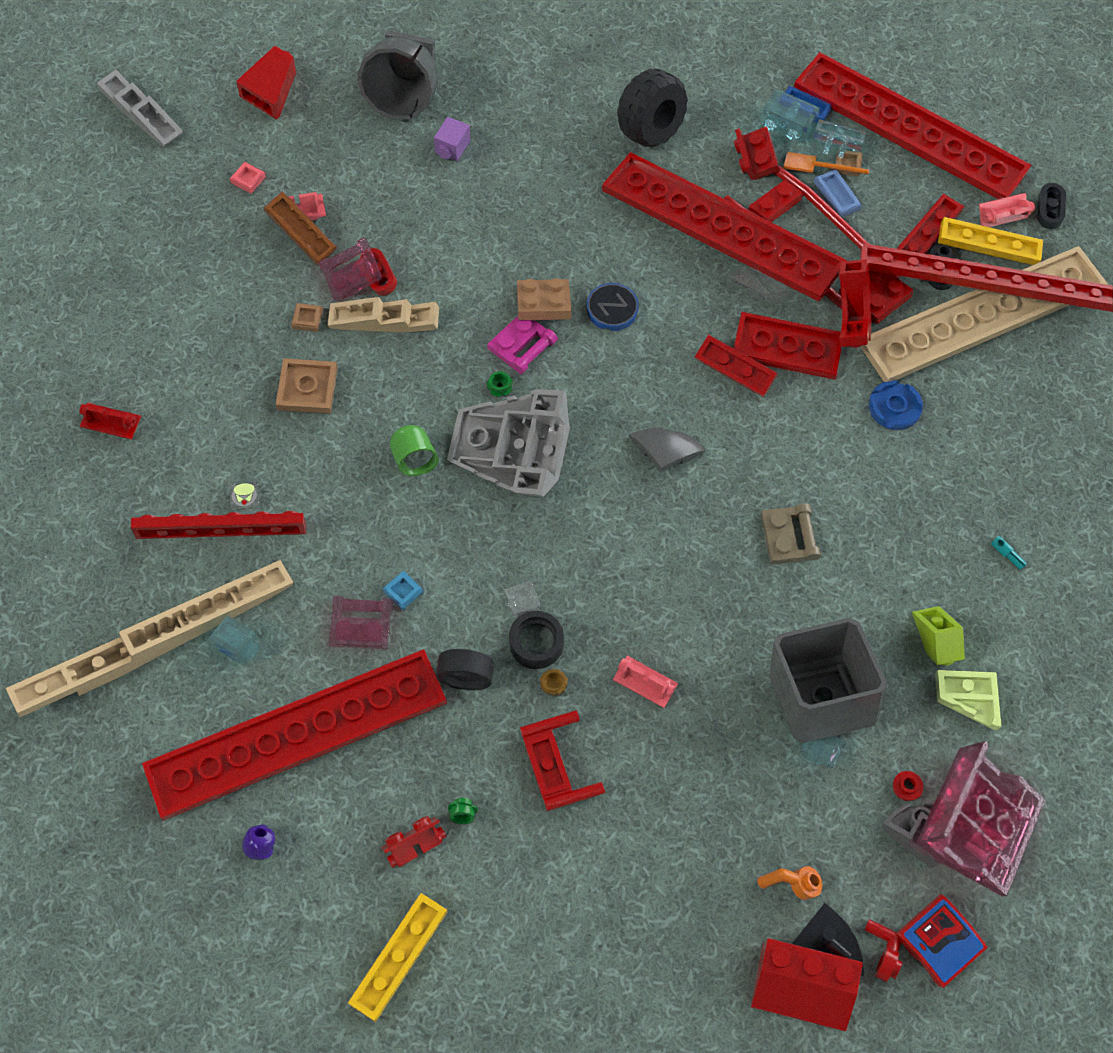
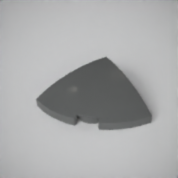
(666, 446)
(906, 826)

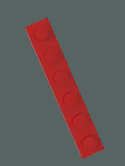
(211, 525)

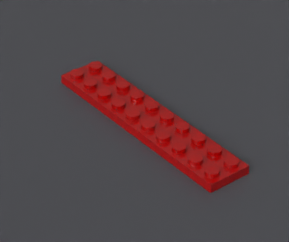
(913, 127)
(724, 226)
(293, 734)

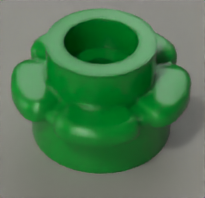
(499, 378)
(462, 811)

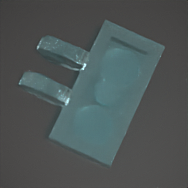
(845, 137)

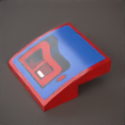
(941, 940)

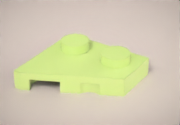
(971, 695)

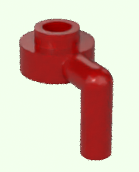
(888, 964)

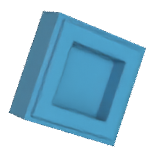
(402, 590)

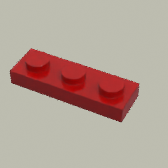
(736, 366)

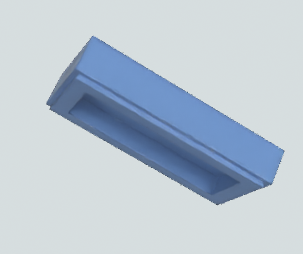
(837, 193)

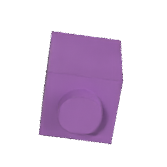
(452, 139)

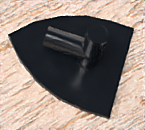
(831, 935)

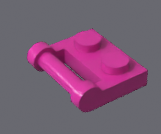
(516, 337)

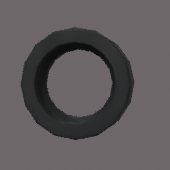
(539, 660)
(465, 669)

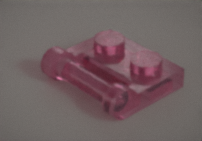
(353, 276)
(360, 632)

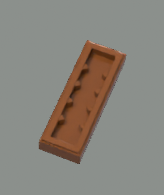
(299, 228)

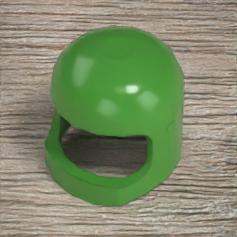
(410, 440)

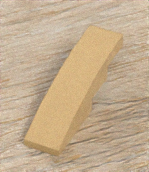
(391, 316)

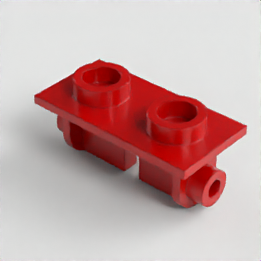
(109, 420)
(402, 845)

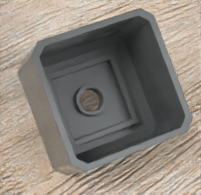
(830, 661)

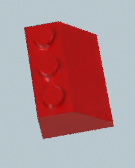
(806, 984)

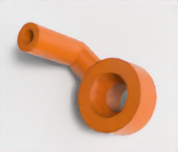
(804, 881)

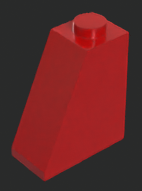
(268, 81)

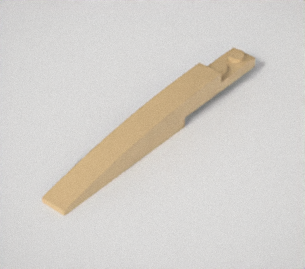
(148, 640)

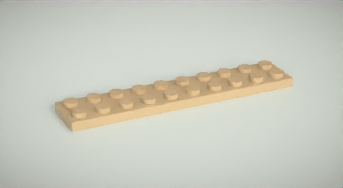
(968, 321)

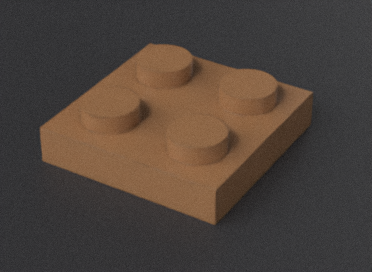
(543, 299)
(306, 386)

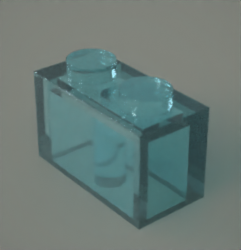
(789, 115)

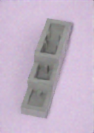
(139, 108)

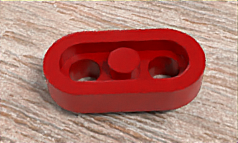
(386, 273)

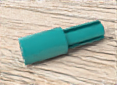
(1007, 551)

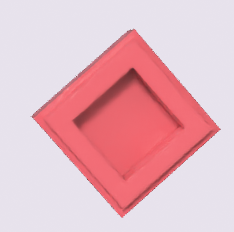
(247, 177)

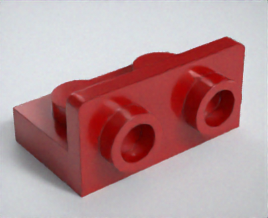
(757, 153)

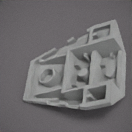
(514, 441)

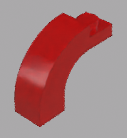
(855, 303)

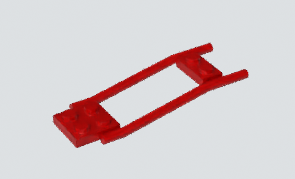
(885, 289)

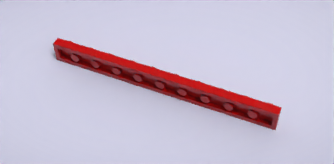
(988, 277)

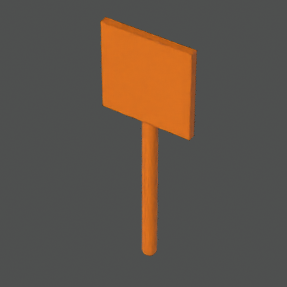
(806, 163)

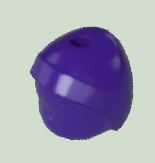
(258, 842)

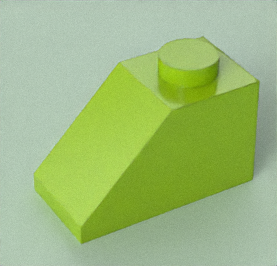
(940, 635)

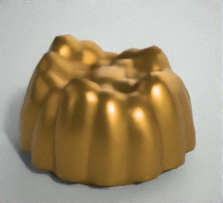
(553, 682)

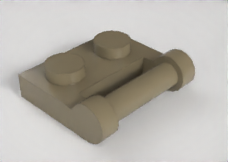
(781, 536)

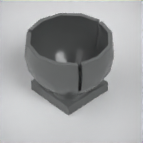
(399, 75)

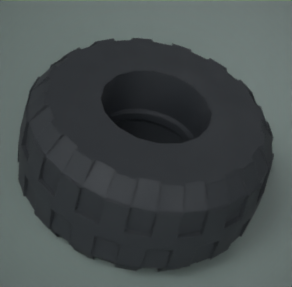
(652, 107)

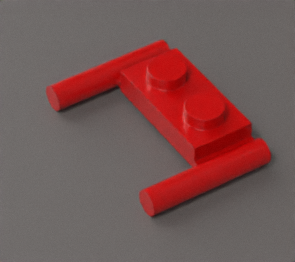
(548, 764)

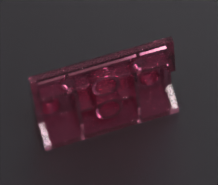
(981, 820)

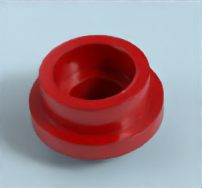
(904, 793)

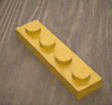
(990, 241)
(397, 957)

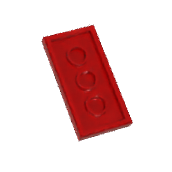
(789, 345)

